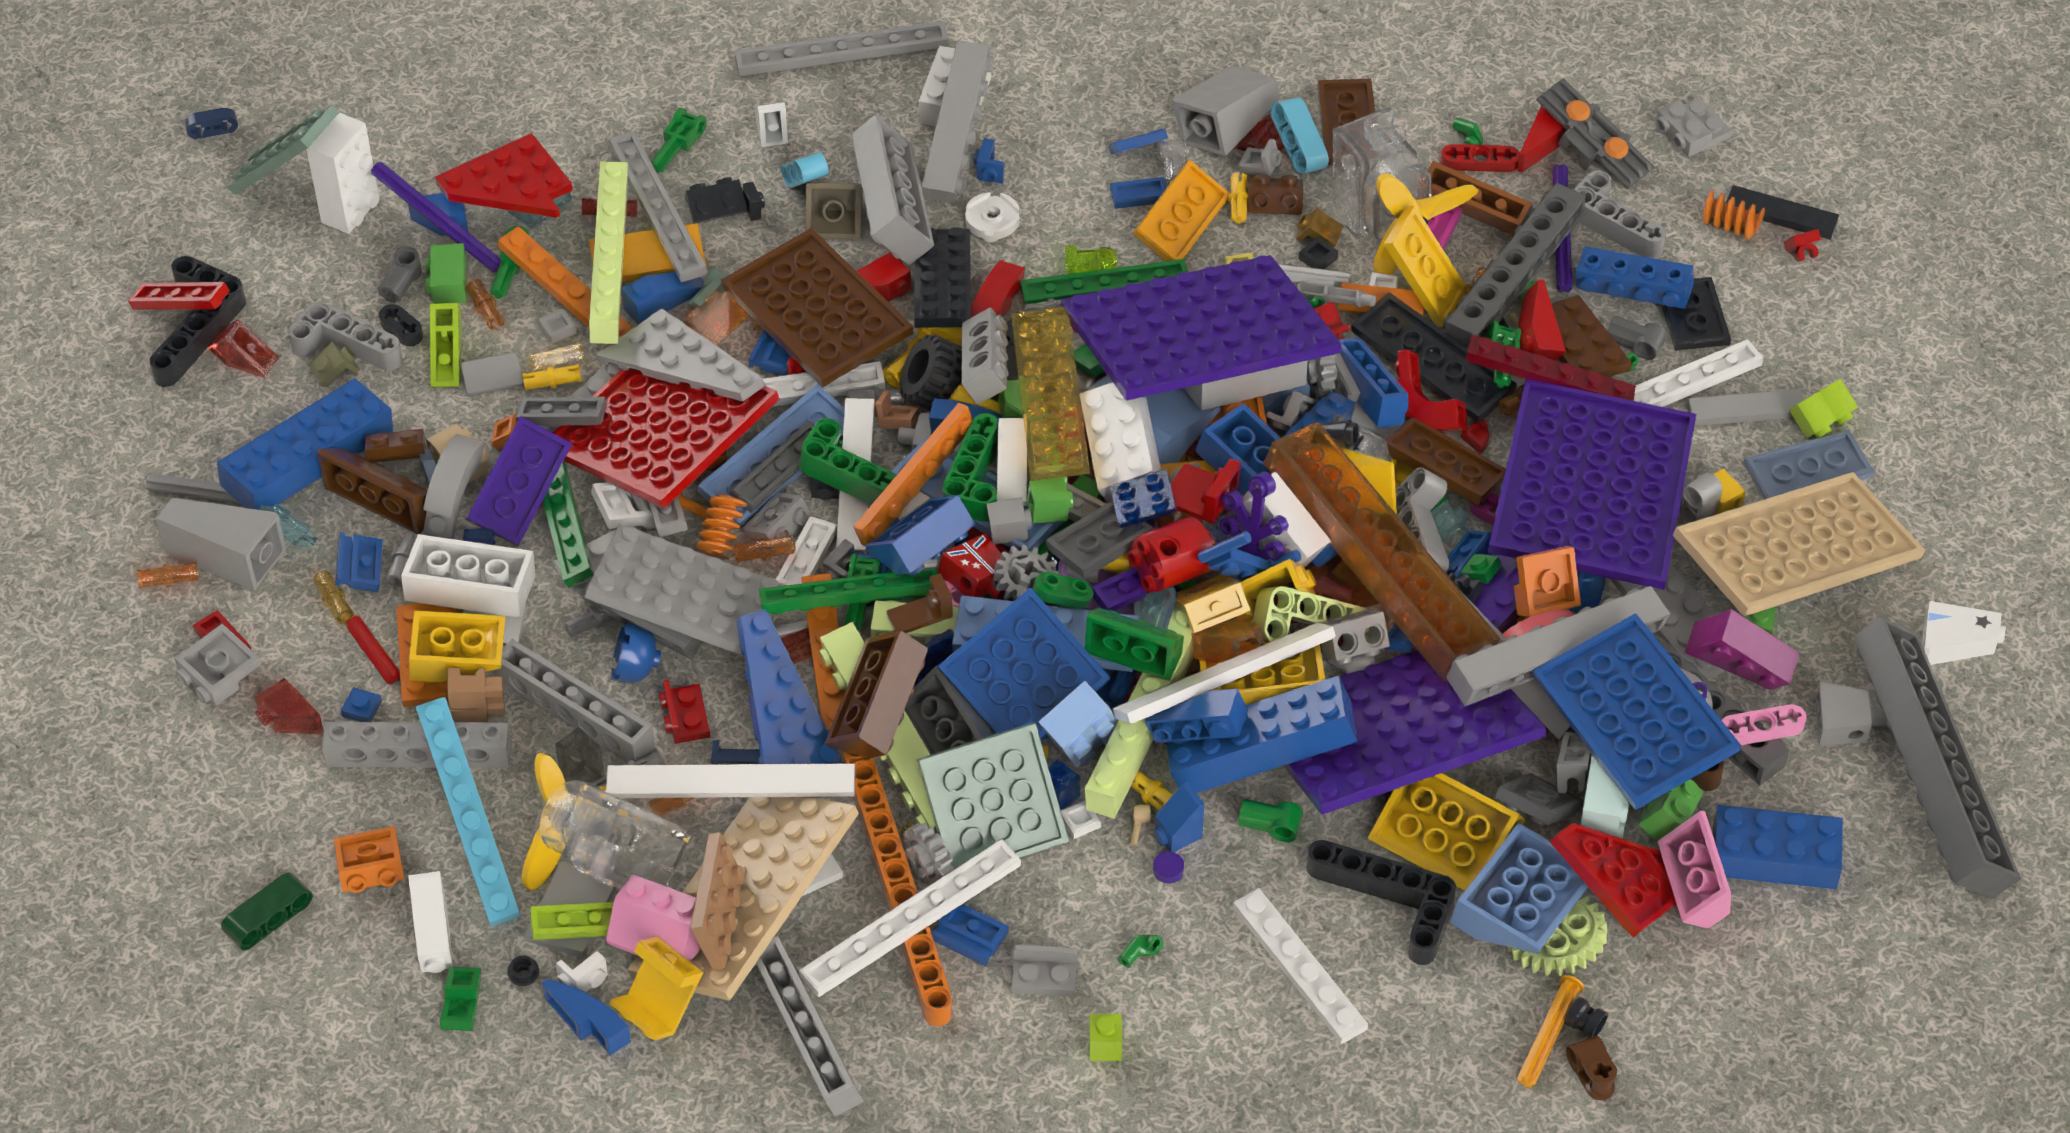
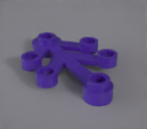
(1259, 487)

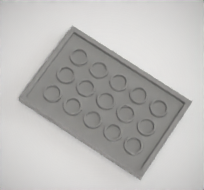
(676, 587)

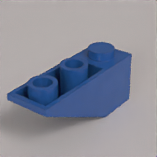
(1202, 717)

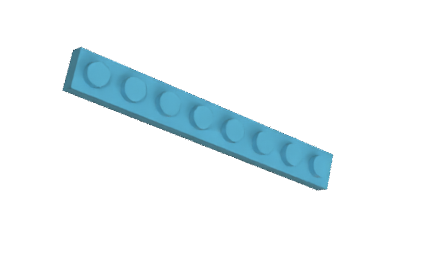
(468, 811)

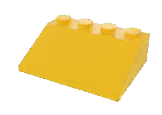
(1279, 677)
(1444, 827)

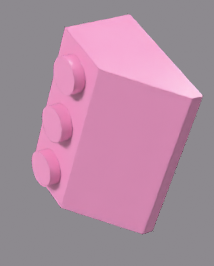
(1696, 872)
(649, 911)

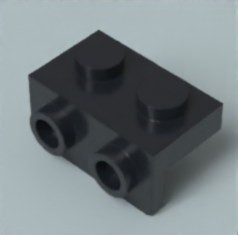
(716, 200)

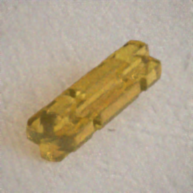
(556, 356)

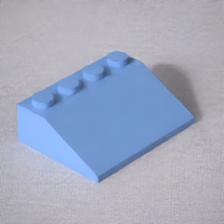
(1174, 421)
(1519, 894)

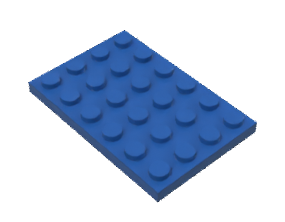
(1636, 711)

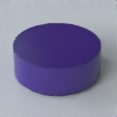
(1168, 867)

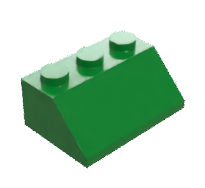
(1133, 643)

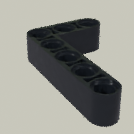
(200, 326)
(1392, 887)

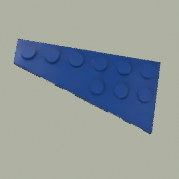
(779, 703)

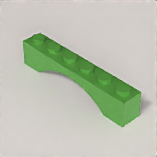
(1046, 498)

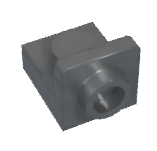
(838, 561)

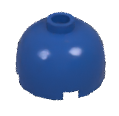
(635, 654)

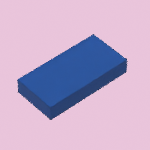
(1138, 141)
(1137, 192)

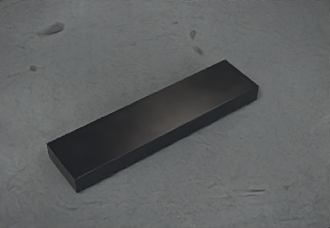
(1786, 212)

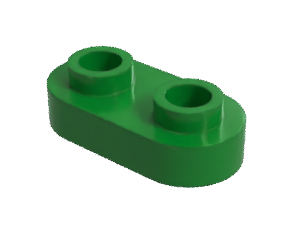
(1063, 590)

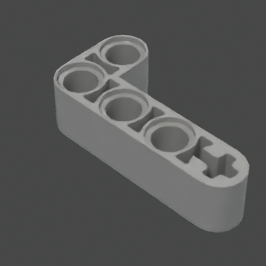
(1617, 220)
(328, 324)
(1699, 498)
(1413, 503)

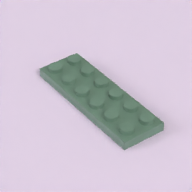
(282, 148)

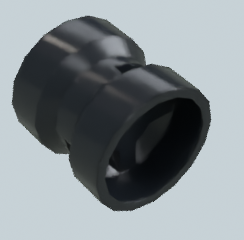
(1586, 1018)

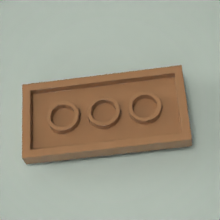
(717, 901)

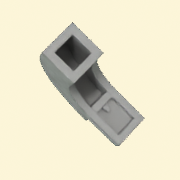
(453, 471)

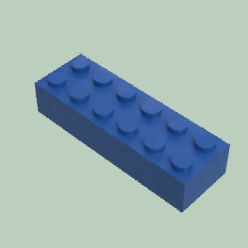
(1247, 440)
(287, 455)
(1272, 735)

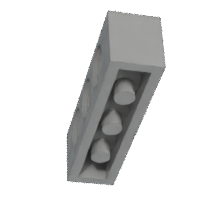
(984, 355)

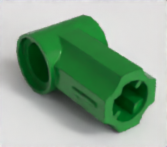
(1279, 820)

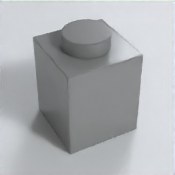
(1008, 521)

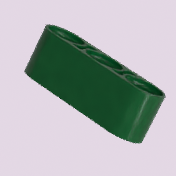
(266, 911)

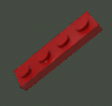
(179, 296)

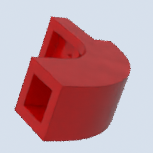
(1443, 416)

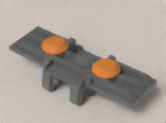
(1584, 132)

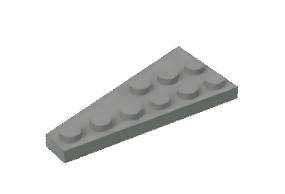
(677, 354)

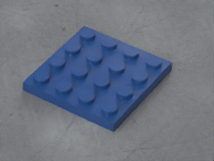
(1021, 666)

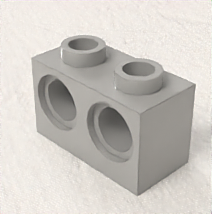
(1353, 631)

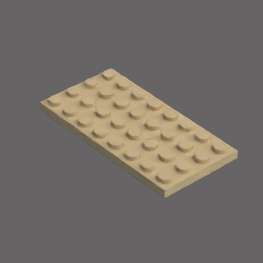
(1798, 543)
(781, 852)

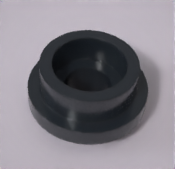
(523, 963)

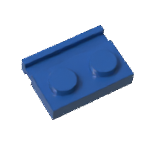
(769, 355)
(359, 562)
(970, 933)

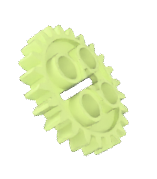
(1572, 943)

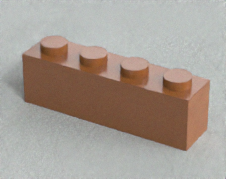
(1488, 205)

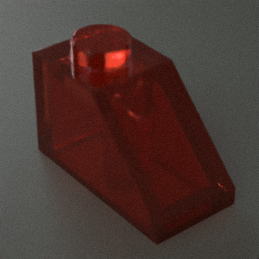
(243, 349)
(287, 710)

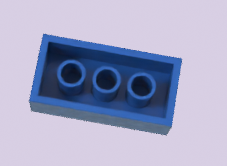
(1779, 846)

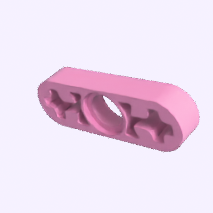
(1773, 716)

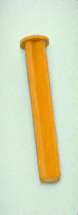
(1549, 1030)

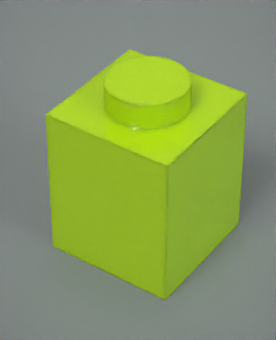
(1105, 1037)

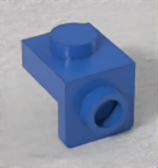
(986, 166)

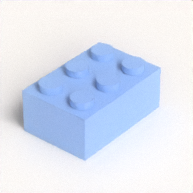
(1080, 724)

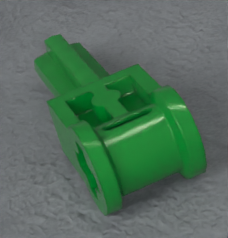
(678, 135)
(505, 272)
(1504, 336)
(860, 567)

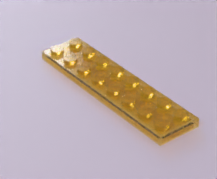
(1050, 394)

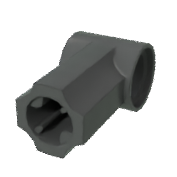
(401, 274)
(1643, 339)

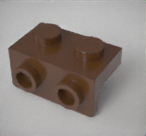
(1275, 195)
(395, 445)

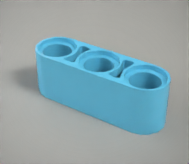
(1299, 135)
(804, 169)

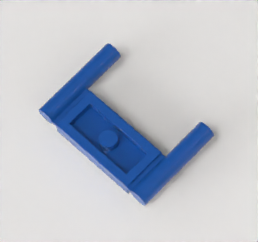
(1239, 564)

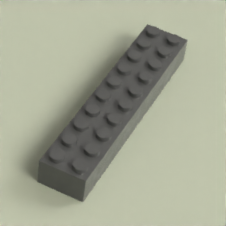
(1936, 758)

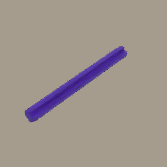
(436, 216)
(1563, 252)

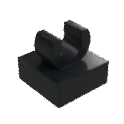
(1467, 586)

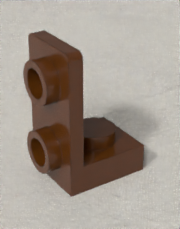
(924, 611)

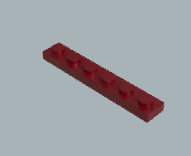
(1539, 368)

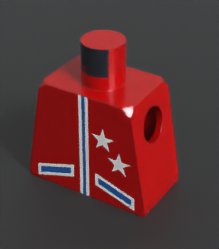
(971, 567)

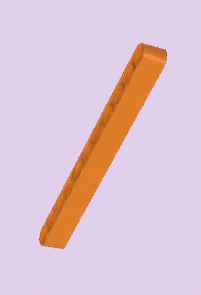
(899, 890)

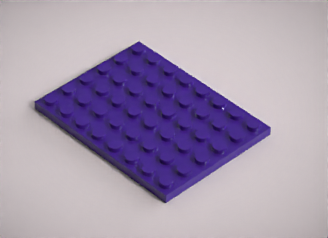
(1199, 327)
(1594, 479)
(1409, 731)

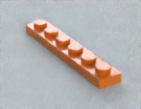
(551, 275)
(914, 475)
(821, 622)

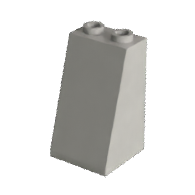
(1224, 108)
(222, 539)

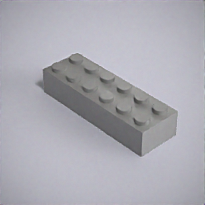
(892, 190)

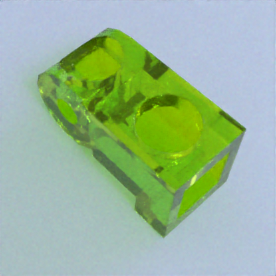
(1089, 260)

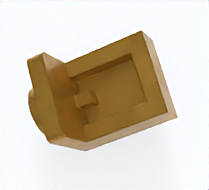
(1319, 225)

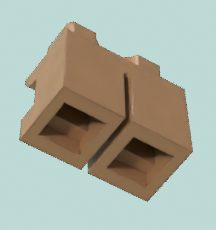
(474, 696)

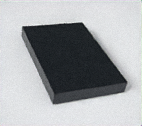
(1701, 321)

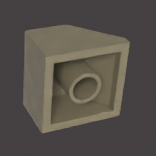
(834, 209)

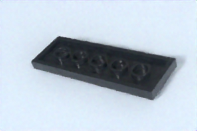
(944, 281)
(1442, 359)

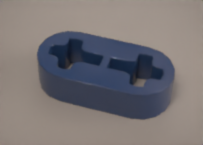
(211, 123)

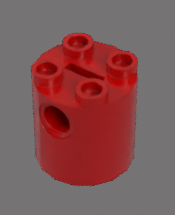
(1170, 554)

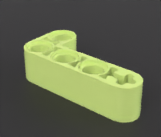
(1289, 609)

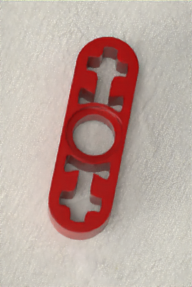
(1487, 151)

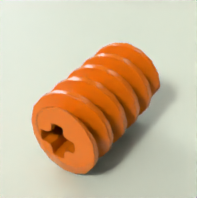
(1732, 216)
(719, 525)

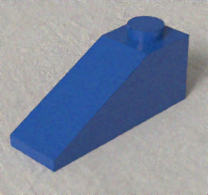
(657, 292)

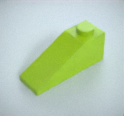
(445, 344)

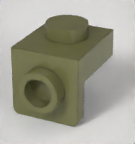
(332, 363)

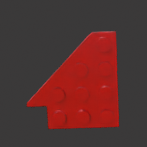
(509, 178)
(1620, 873)

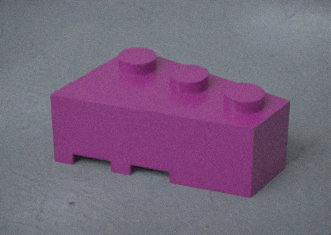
(1742, 649)

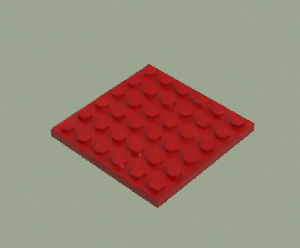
(659, 433)

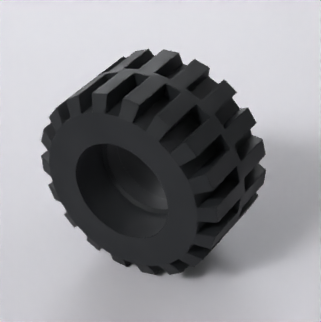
(931, 371)

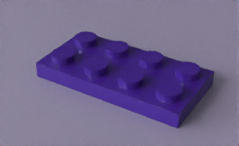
(519, 481)

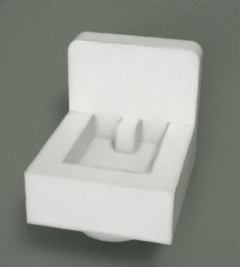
(586, 975)

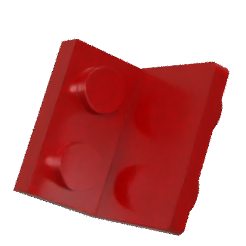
(1201, 492)

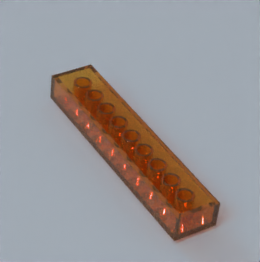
(1379, 548)

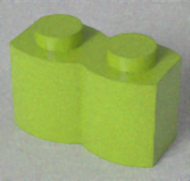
(1823, 408)

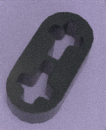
(405, 321)

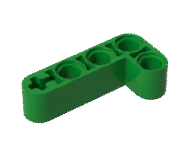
(971, 466)
(839, 468)

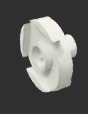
(992, 228)

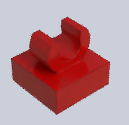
(1803, 242)

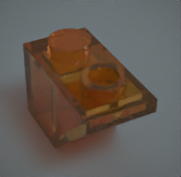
(1227, 639)

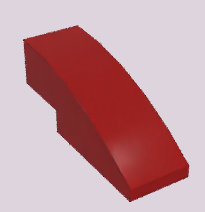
(998, 289)

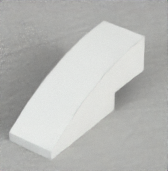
(1012, 460)

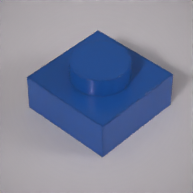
(361, 705)

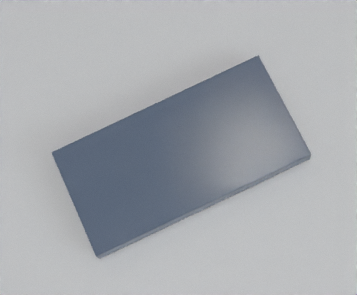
(1807, 464)

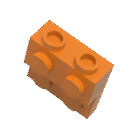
(1547, 582)
(369, 859)

